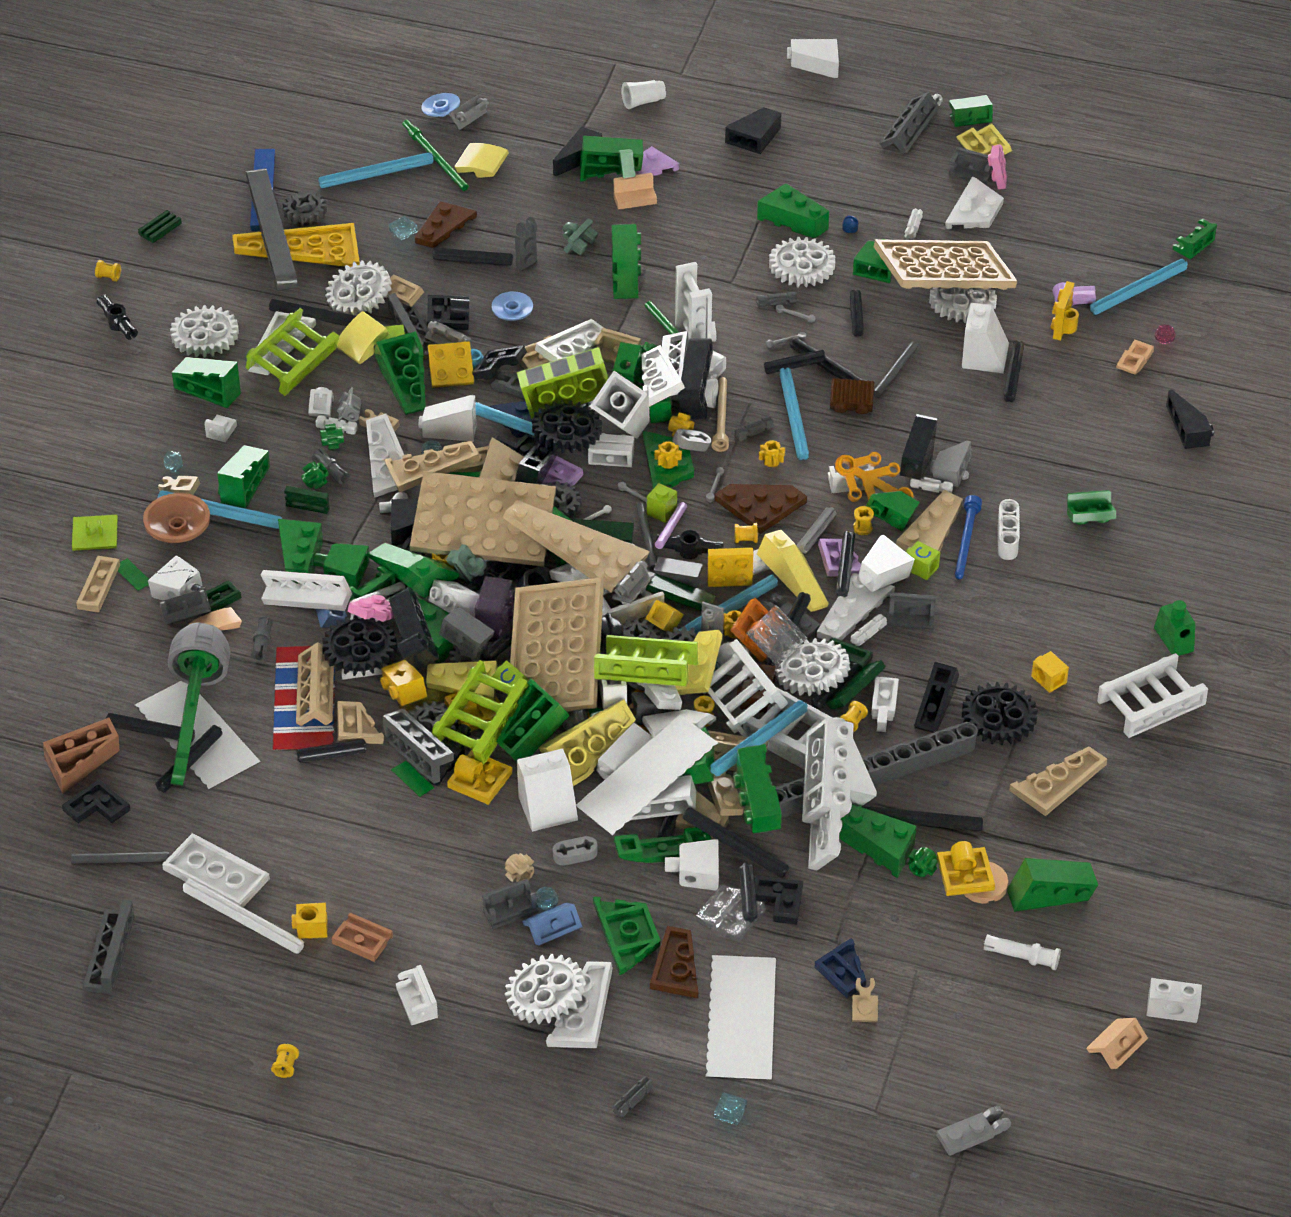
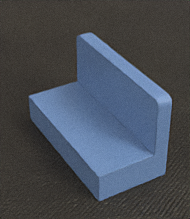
(553, 923)

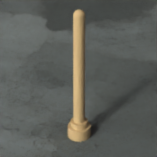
(720, 440)

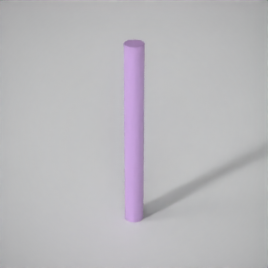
(670, 525)

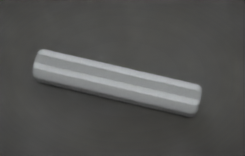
(816, 530)

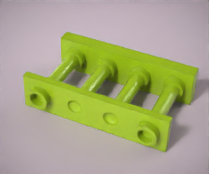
(300, 368)
(646, 660)
(482, 747)

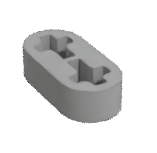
(691, 440)
(575, 850)

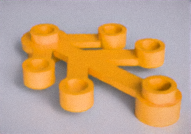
(869, 478)

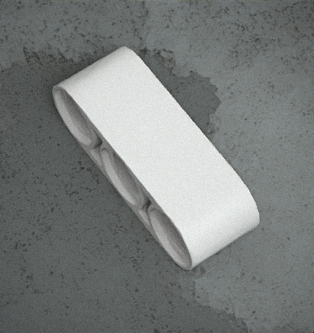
(1008, 529)

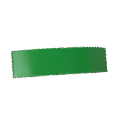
(655, 849)

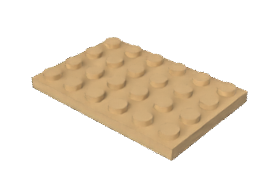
(945, 264)
(471, 513)
(558, 638)

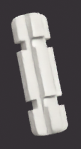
(913, 224)
(350, 427)
(931, 484)
(868, 630)

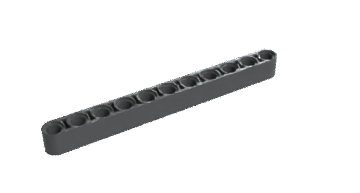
(896, 761)

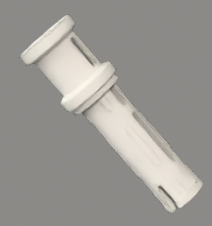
(1034, 953)

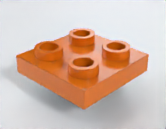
(749, 617)

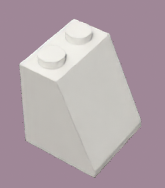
(984, 340)
(623, 404)
(546, 790)

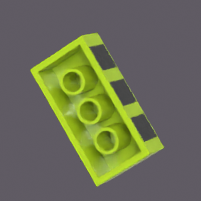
(565, 379)

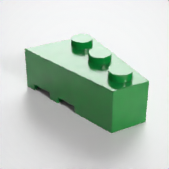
(795, 210)
(242, 476)
(300, 544)
(1051, 883)

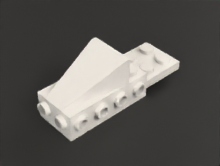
(832, 783)

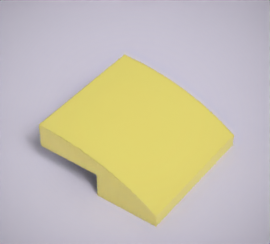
(983, 140)
(481, 159)
(360, 337)

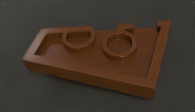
(442, 222)
(675, 964)

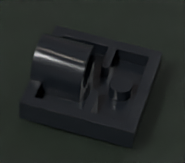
(449, 311)

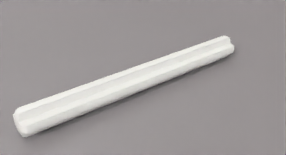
(243, 916)

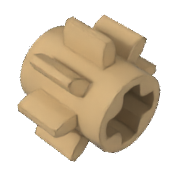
(519, 867)

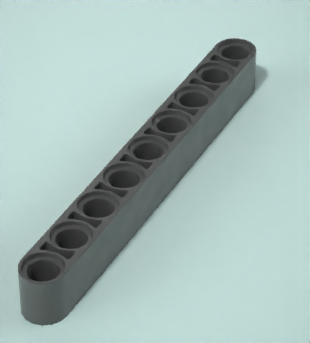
(271, 229)

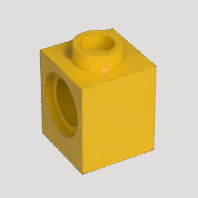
(664, 616)
(1050, 671)
(310, 920)

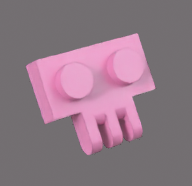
(998, 162)
(372, 607)

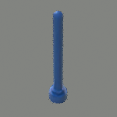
(972, 506)

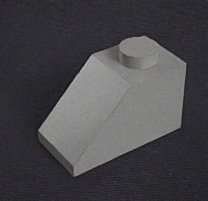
(952, 463)

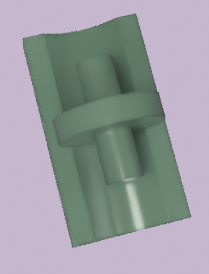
(576, 235)
(466, 563)

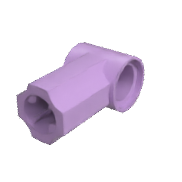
(1081, 294)

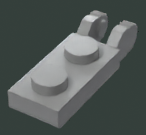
(972, 1130)

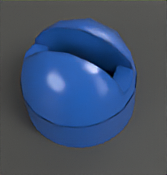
(850, 224)

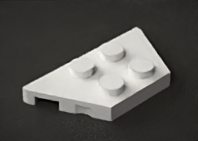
(975, 207)

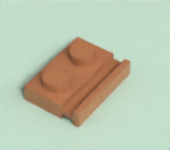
(362, 937)

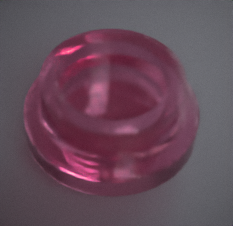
(1165, 334)

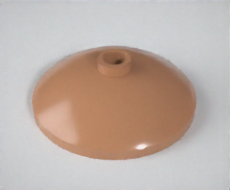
(176, 518)

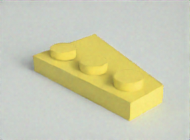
(701, 674)
(452, 676)

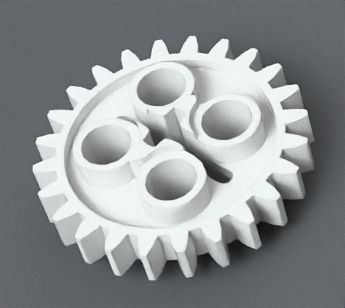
(802, 261)
(358, 288)
(956, 301)
(204, 331)
(813, 667)
(545, 989)

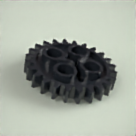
(566, 426)
(359, 645)
(1013, 706)

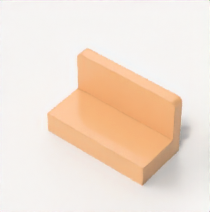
(634, 191)
(1119, 1041)

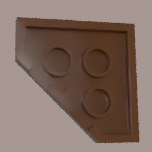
(760, 502)

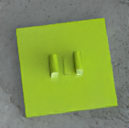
(94, 532)

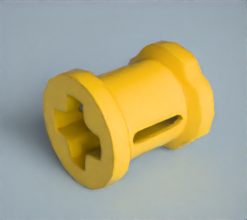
(108, 270)
(861, 519)
(746, 533)
(704, 704)
(853, 714)
(285, 1061)

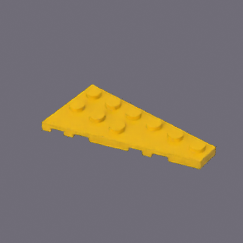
(316, 244)

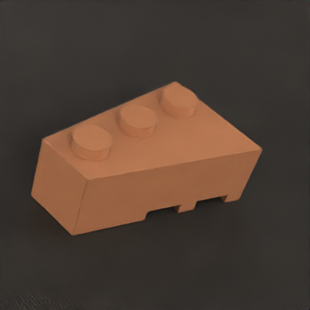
(80, 752)

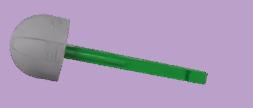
(198, 658)

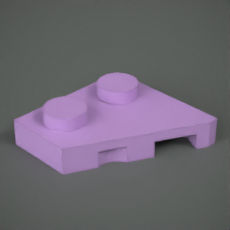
(655, 162)
(563, 472)
(830, 552)

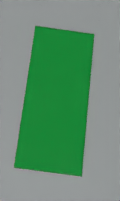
(133, 574)
(412, 778)

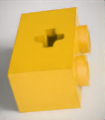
(403, 682)

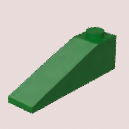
(403, 368)
(412, 568)

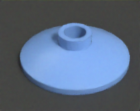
(440, 104)
(512, 306)

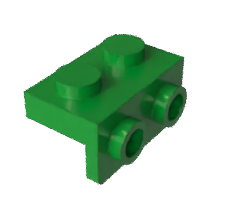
(1090, 507)

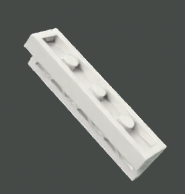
(671, 350)
(306, 593)

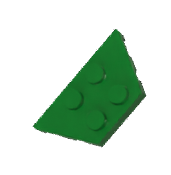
(661, 475)
(627, 931)

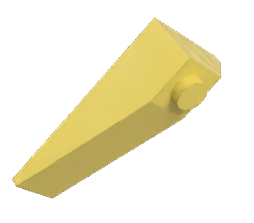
(791, 567)
(591, 739)

